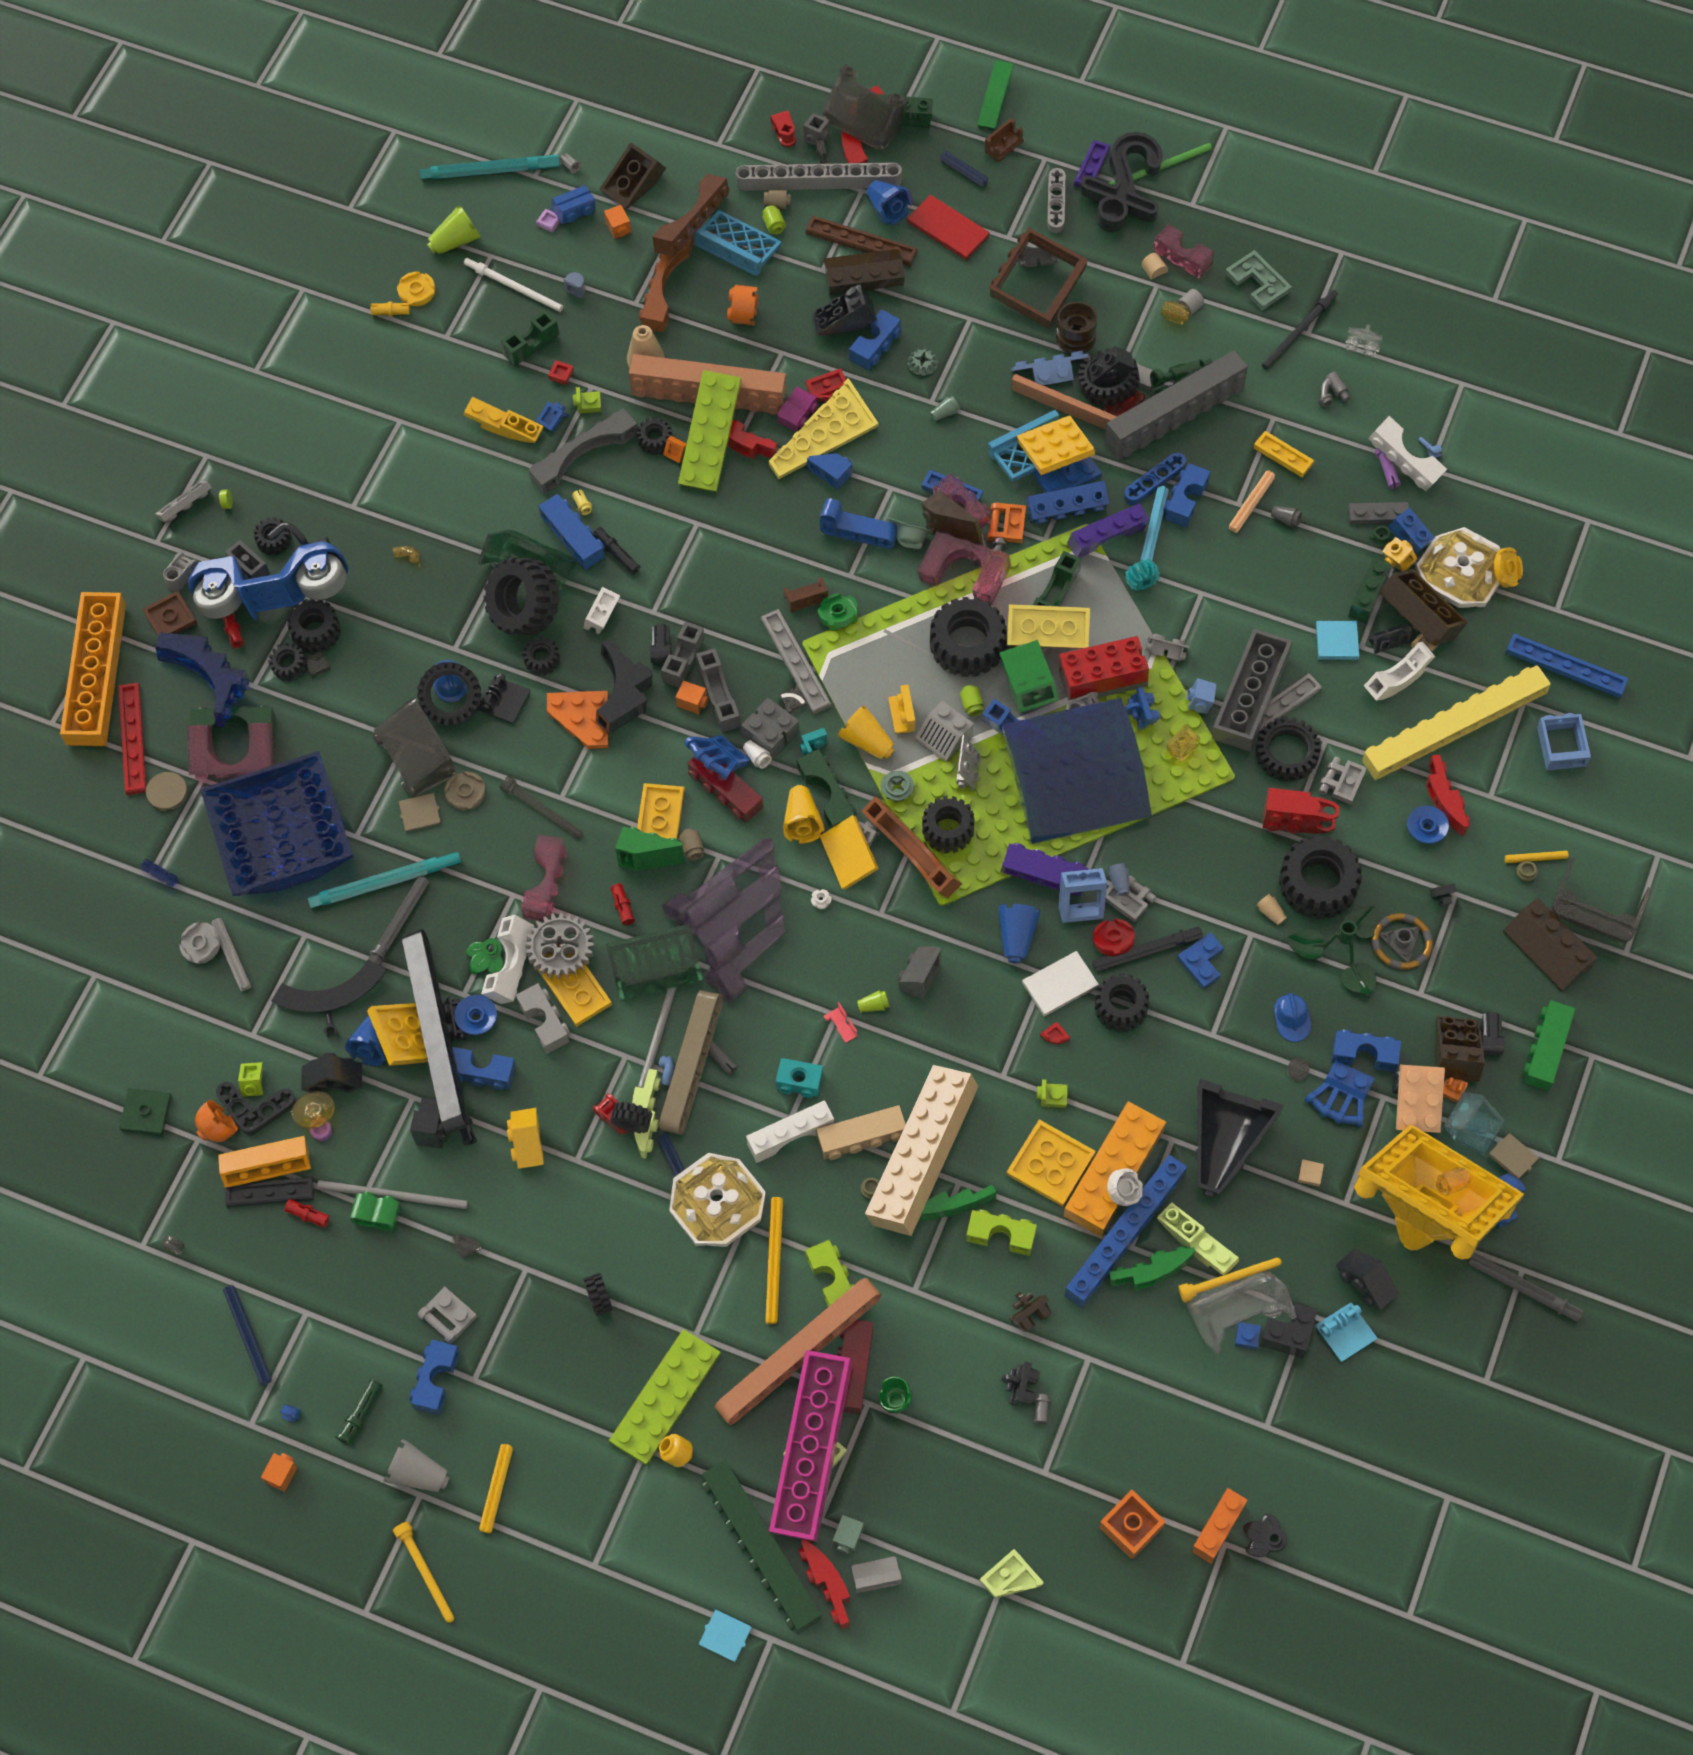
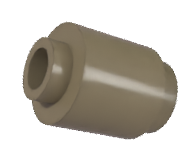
(777, 198)
(692, 844)

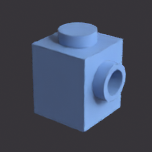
(1201, 696)

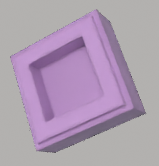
(548, 221)

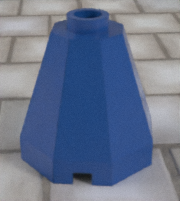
(889, 201)

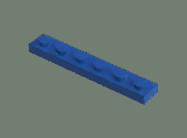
(1567, 665)

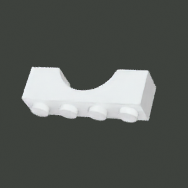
(1389, 440)
(503, 985)
(772, 1138)

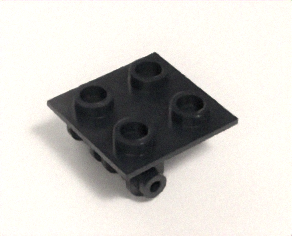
(503, 699)

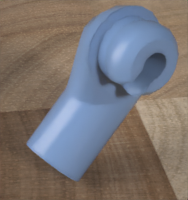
(668, 1064)

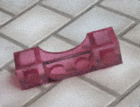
(538, 901)

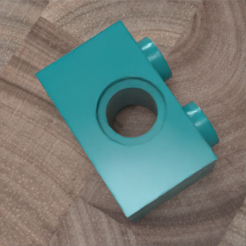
(790, 1069)

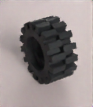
(653, 426)
(268, 545)
(541, 645)
(281, 654)
(631, 1117)
(598, 1294)

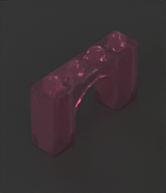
(947, 549)
(204, 761)

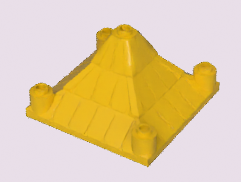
(1407, 1178)

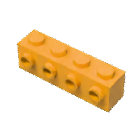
(264, 1161)

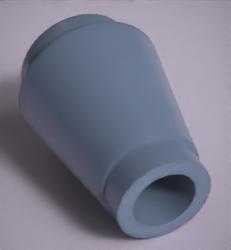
(1120, 878)

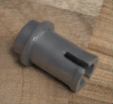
(1041, 1408)

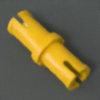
(390, 309)

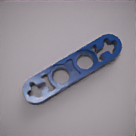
(1153, 477)

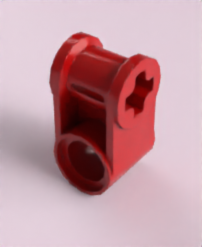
(784, 128)
(604, 1111)

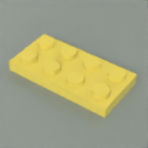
(1049, 625)

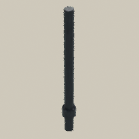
(1321, 306)

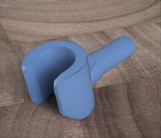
(1432, 450)

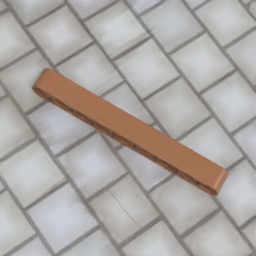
(791, 1355)

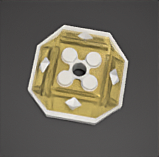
(1459, 584)
(716, 1221)

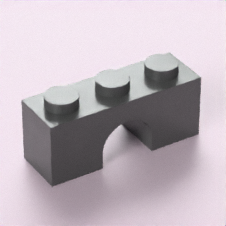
(678, 665)

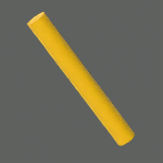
(1536, 857)

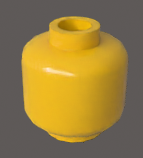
(675, 1450)

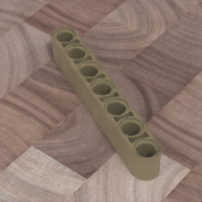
(690, 1062)

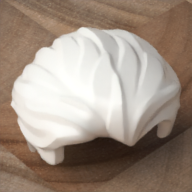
(1124, 1187)

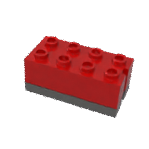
(1104, 669)

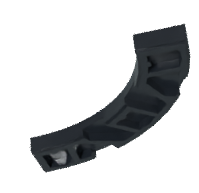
(331, 998)

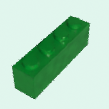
(1549, 1045)

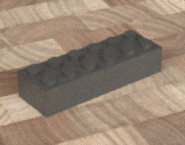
(1252, 690)

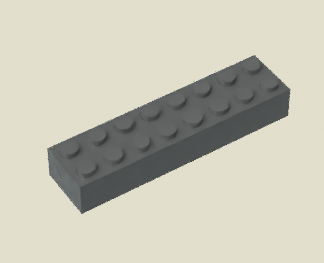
(1175, 405)

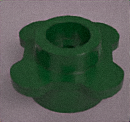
(1383, 531)

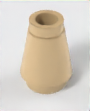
(1271, 909)

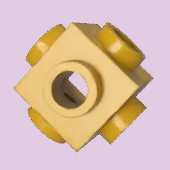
(1399, 554)

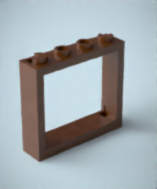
(1052, 247)

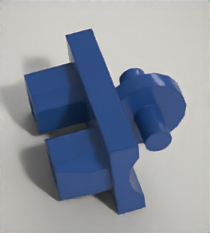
(1139, 708)

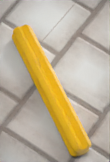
(496, 1488)

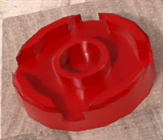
(1114, 937)

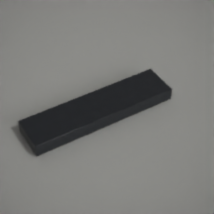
(270, 1192)

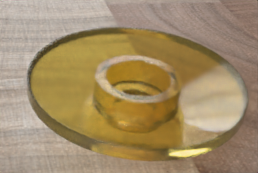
(311, 1103)

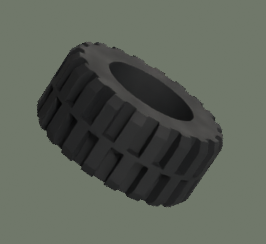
(502, 596)
(971, 614)
(1329, 854)

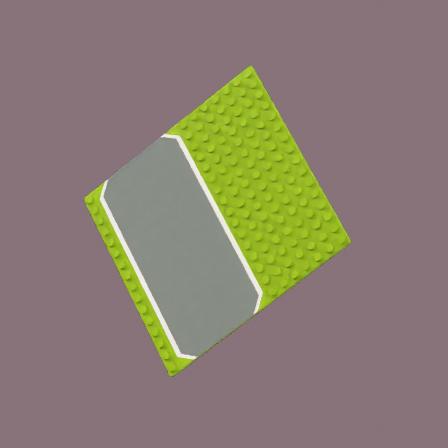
(868, 666)

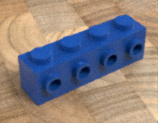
(1067, 501)
(571, 531)

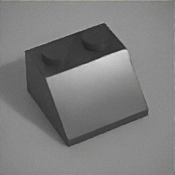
(920, 971)

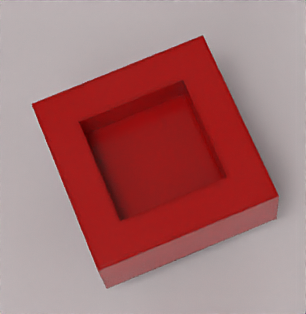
(560, 372)

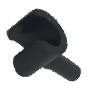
(329, 1024)

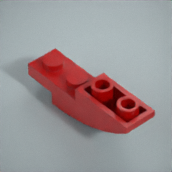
(748, 443)
(1445, 798)
(825, 1574)

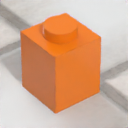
(617, 221)
(691, 697)
(279, 1471)

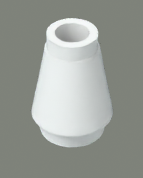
(759, 756)

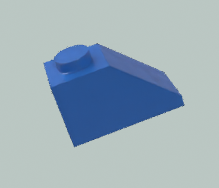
(831, 468)

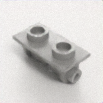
(1174, 648)

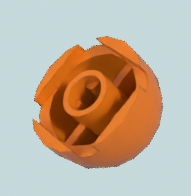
(213, 1123)

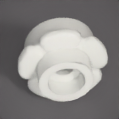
(820, 904)

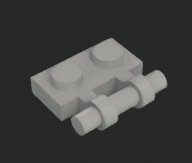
(1348, 783)
(1130, 904)

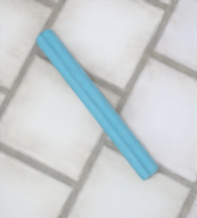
(1154, 523)

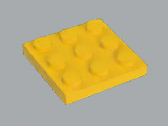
(1055, 445)
(399, 1033)
(1050, 1163)

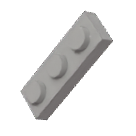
(184, 501)

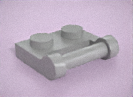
(453, 1310)

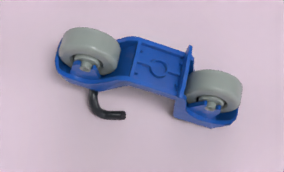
(312, 572)

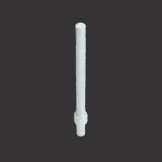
(483, 269)

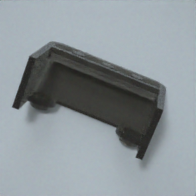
(1615, 927)

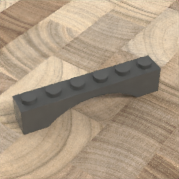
(614, 430)

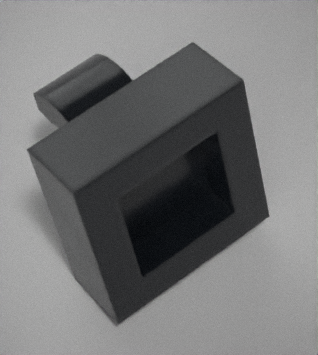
(1443, 893)

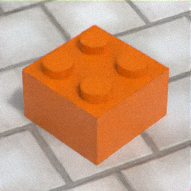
(1132, 1524)

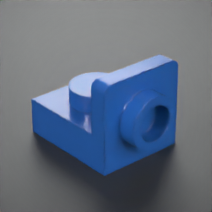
(552, 415)

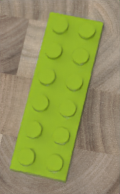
(709, 431)
(664, 1397)

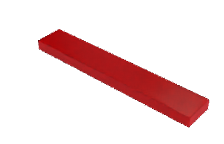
(132, 738)

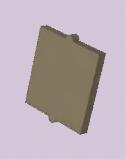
(419, 812)
(1513, 1156)

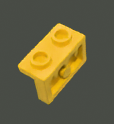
(902, 711)

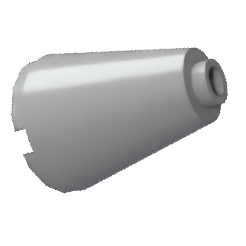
(416, 1470)

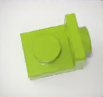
(587, 402)
(250, 1079)
(1052, 1095)

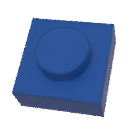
(1247, 1335)

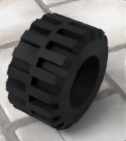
(311, 612)
(946, 839)
(1125, 987)

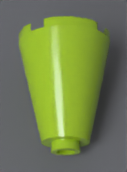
(453, 232)

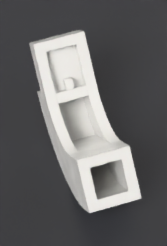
(1410, 668)

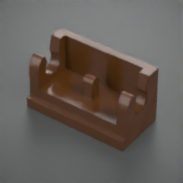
(1003, 140)
(806, 595)

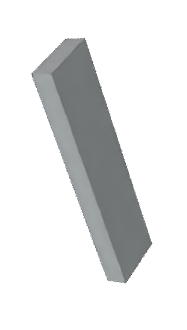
(1291, 699)

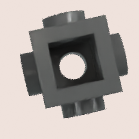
(816, 128)

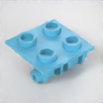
(1346, 1331)

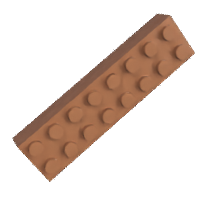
(681, 380)

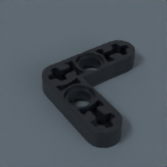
(249, 1114)

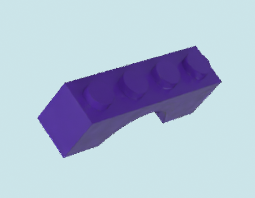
(1122, 523)

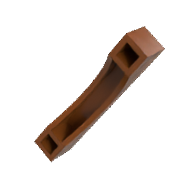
(656, 309)
(912, 846)

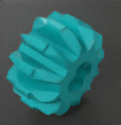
(1142, 575)

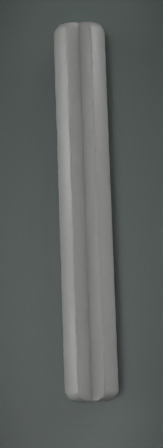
(231, 955)

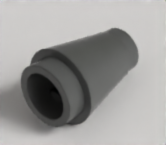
(1287, 515)

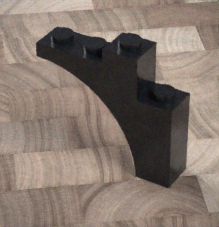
(627, 697)

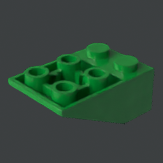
(1028, 676)
(647, 850)

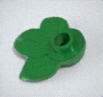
(483, 959)

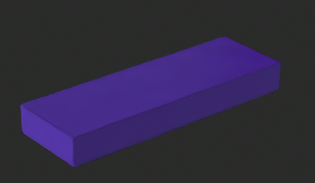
(1093, 161)

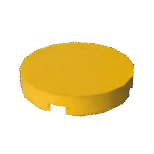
(416, 289)
(1508, 567)

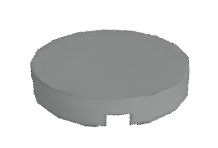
(200, 943)

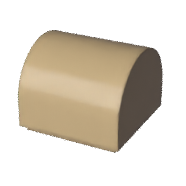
(1154, 265)

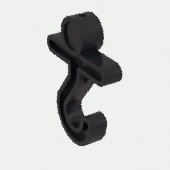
(1122, 198)

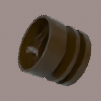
(1076, 327)

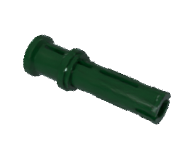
(356, 1423)

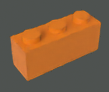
(1219, 1525)

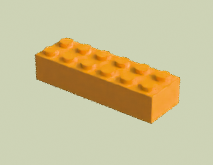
(1125, 1147)

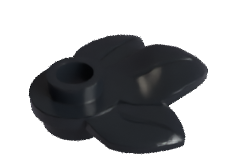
(1261, 1536)

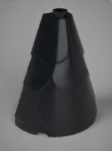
(1228, 1134)

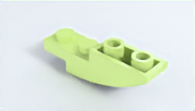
(645, 1098)
(1192, 1234)

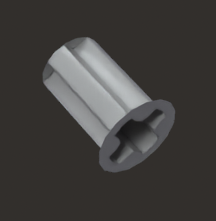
(570, 163)

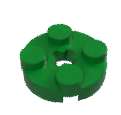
(837, 620)

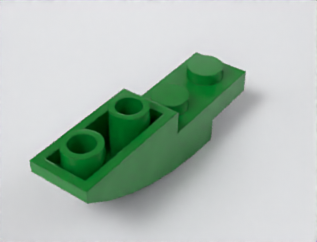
(1160, 1268)

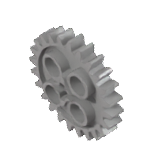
(561, 928)

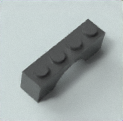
(717, 690)

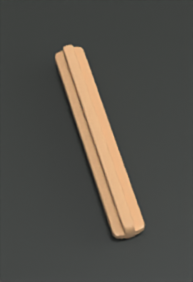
(1251, 501)

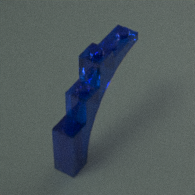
(213, 667)

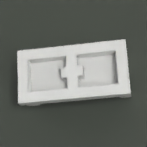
(601, 610)

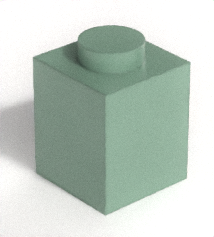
(848, 1535)

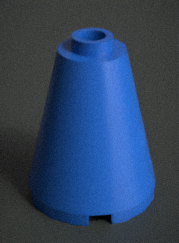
(1017, 930)
(365, 1044)

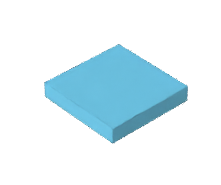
(1337, 640)

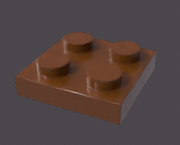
(169, 615)

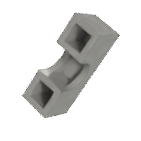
(535, 1003)

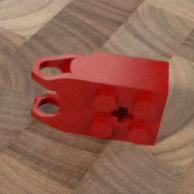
(1297, 812)

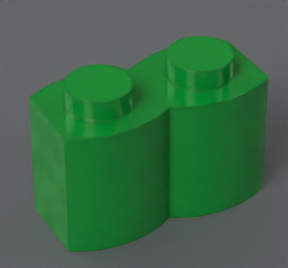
(375, 1211)

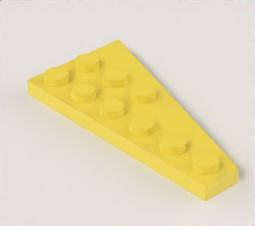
(830, 427)

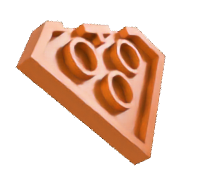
(578, 714)

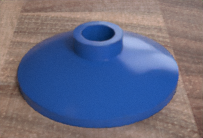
(1430, 817)
(472, 1006)

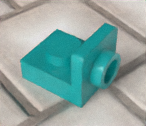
(813, 740)

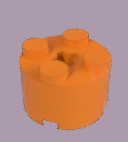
(743, 304)

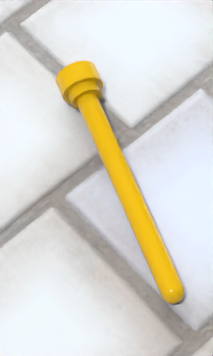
(1189, 1291)
(405, 1534)

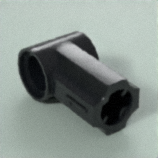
(660, 643)
(1492, 1037)

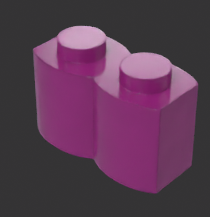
(797, 409)

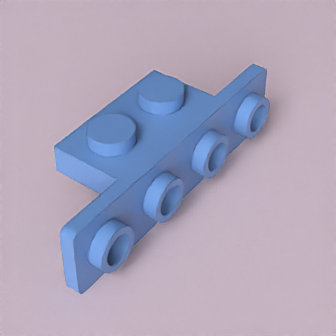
(1053, 370)

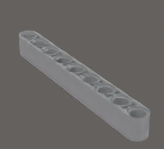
(816, 176)

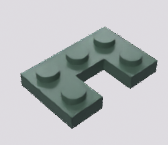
(1272, 283)

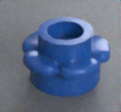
(290, 1413)

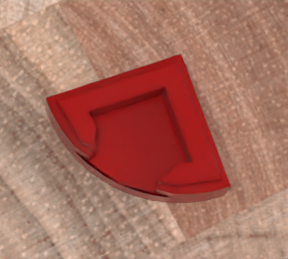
(1055, 1034)

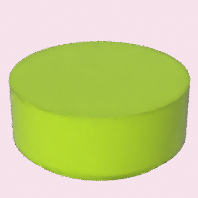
(225, 499)

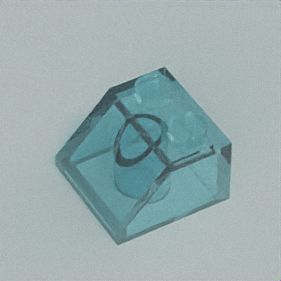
(1474, 1122)

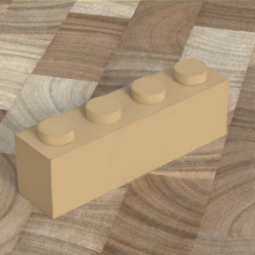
(861, 1133)

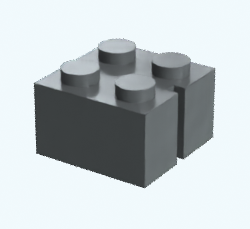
(768, 726)

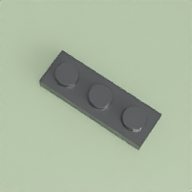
(1375, 512)

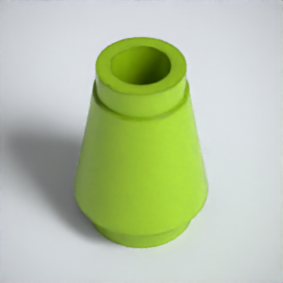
(874, 1002)

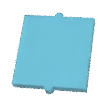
(725, 1635)

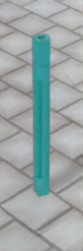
(491, 167)
(383, 880)

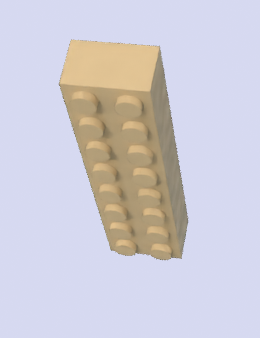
(921, 1150)

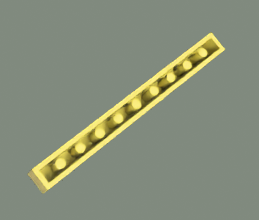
(1455, 722)

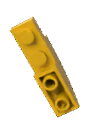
(502, 423)

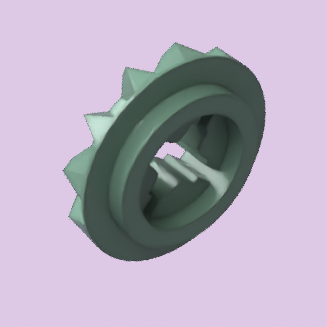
(929, 365)
(897, 778)

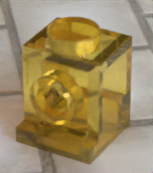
(1189, 740)

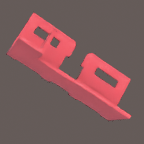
(842, 1027)

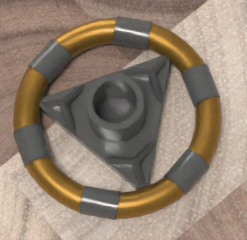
(1402, 941)

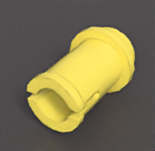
(584, 506)

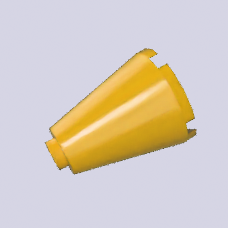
(867, 734)
(802, 817)

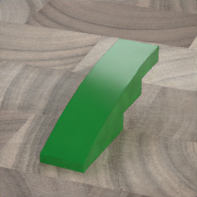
(995, 95)
(943, 1206)

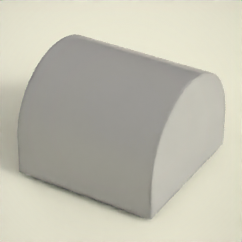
(1193, 300)

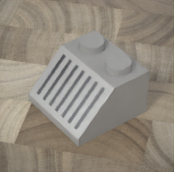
(944, 731)

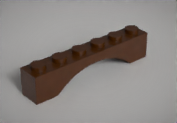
(673, 236)

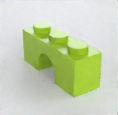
(984, 1225)
(824, 1259)

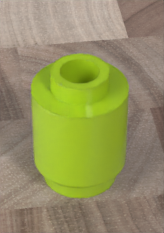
(773, 220)
(972, 700)

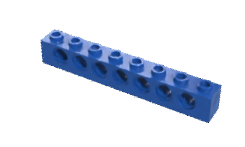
(1125, 1231)

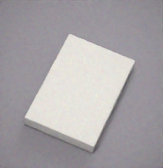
(1060, 983)

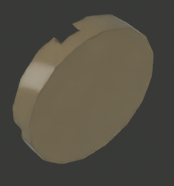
(166, 791)
(465, 791)

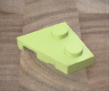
(1010, 1576)

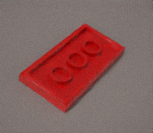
(948, 227)

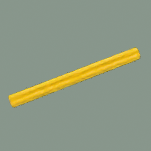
(774, 1261)

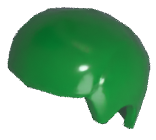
(895, 1395)

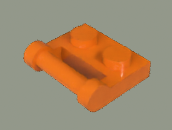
(1013, 522)

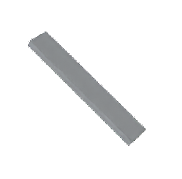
(796, 661)

